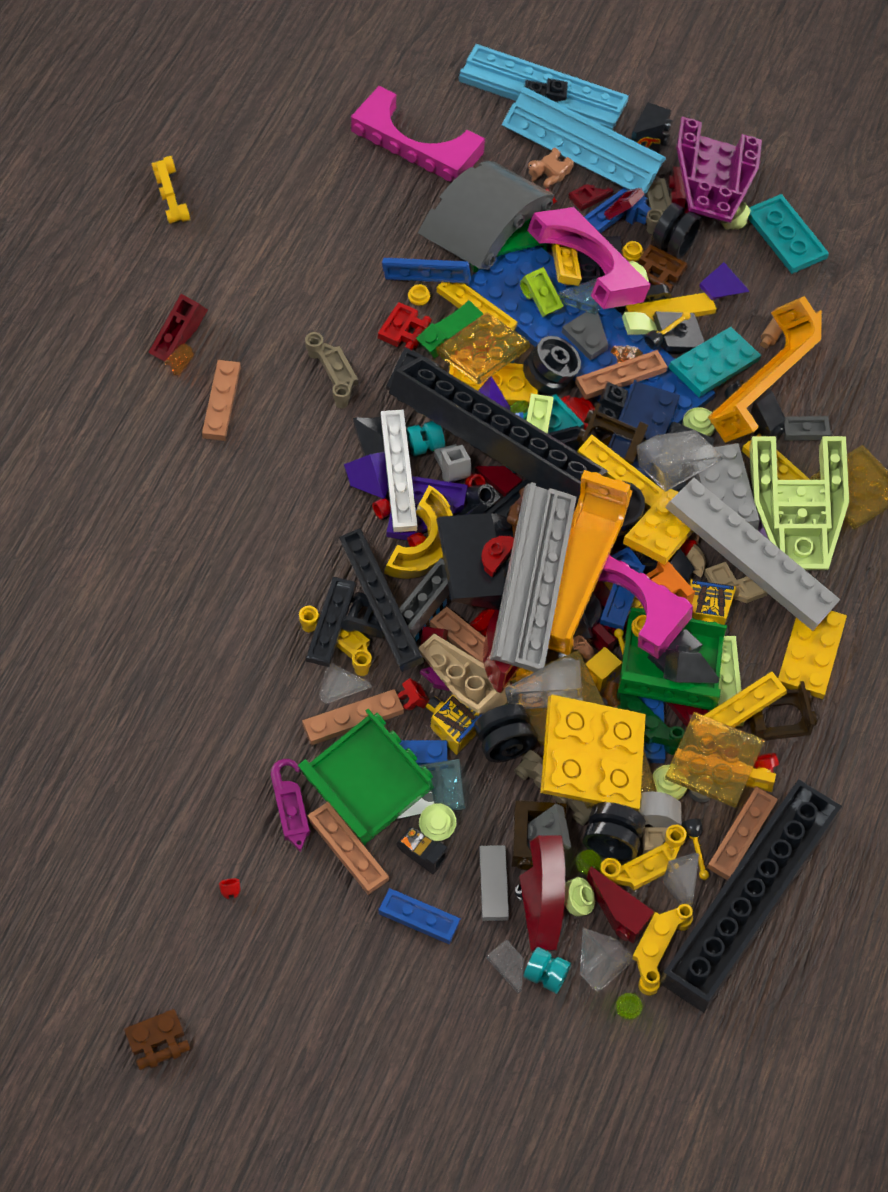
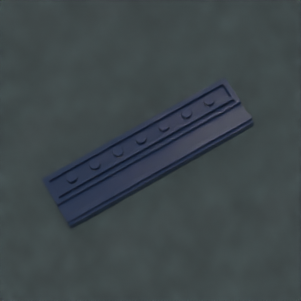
(651, 407)

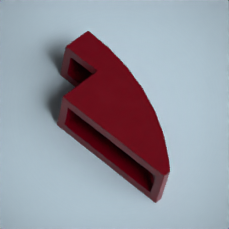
(497, 672)
(544, 892)

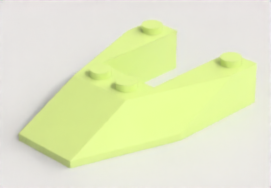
(802, 514)

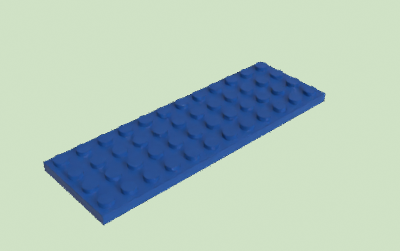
(502, 288)

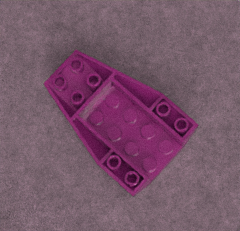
(715, 171)

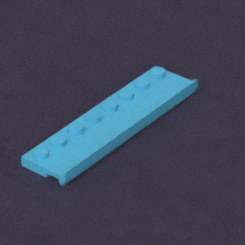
(507, 74)
(583, 141)

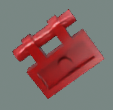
(399, 322)

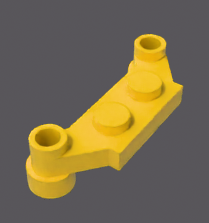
(162, 170)
(351, 643)
(647, 866)
(655, 942)

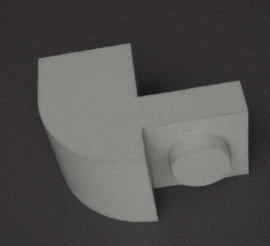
(453, 462)
(660, 809)

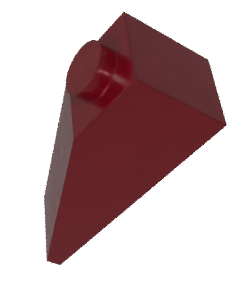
(178, 327)
(622, 910)

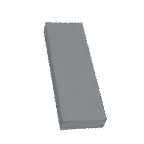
(493, 883)

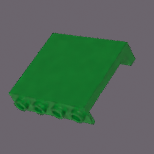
(645, 680)
(368, 777)

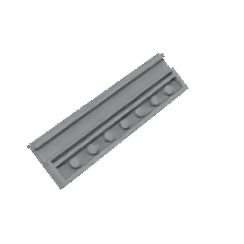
(753, 553)
(533, 578)

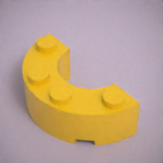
(419, 560)

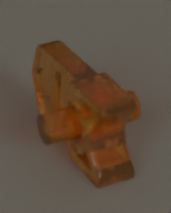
(625, 353)
(180, 358)

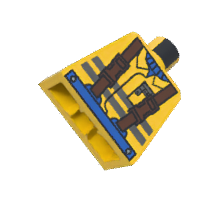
(711, 601)
(453, 722)

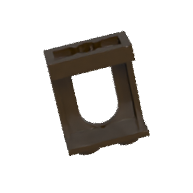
(599, 420)
(796, 697)
(524, 812)

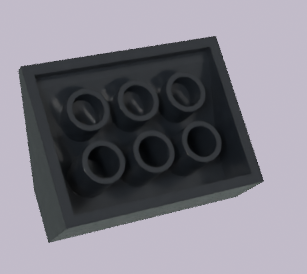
(462, 545)

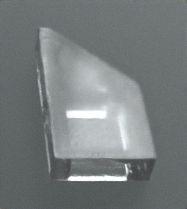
(508, 964)

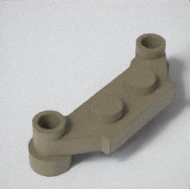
(658, 201)
(335, 365)
(532, 767)

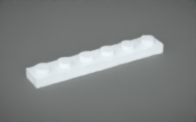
(398, 471)

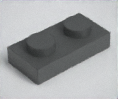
(806, 428)

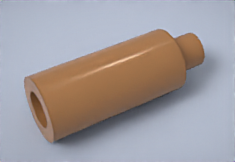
(771, 334)

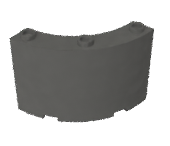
(483, 211)

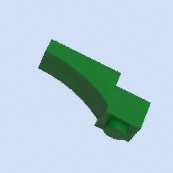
(440, 332)

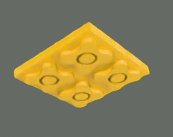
(593, 752)

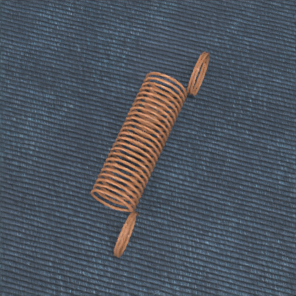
(583, 647)

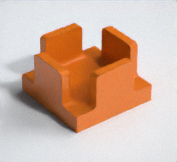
(670, 578)

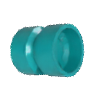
(432, 435)
(547, 970)

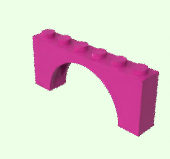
(445, 159)
(567, 227)
(664, 610)

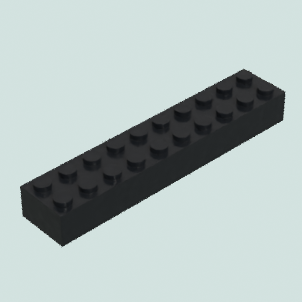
(491, 427)
(750, 896)

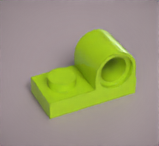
(540, 288)

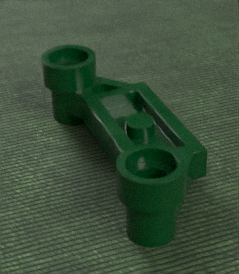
(655, 729)

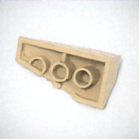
(462, 675)

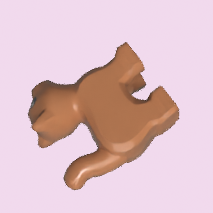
(551, 167)

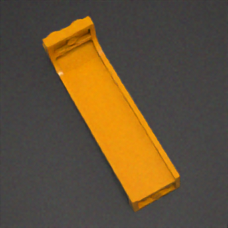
(802, 332)
(591, 539)

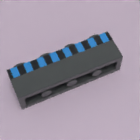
(426, 600)

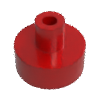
(767, 761)

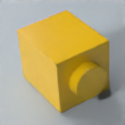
(603, 668)

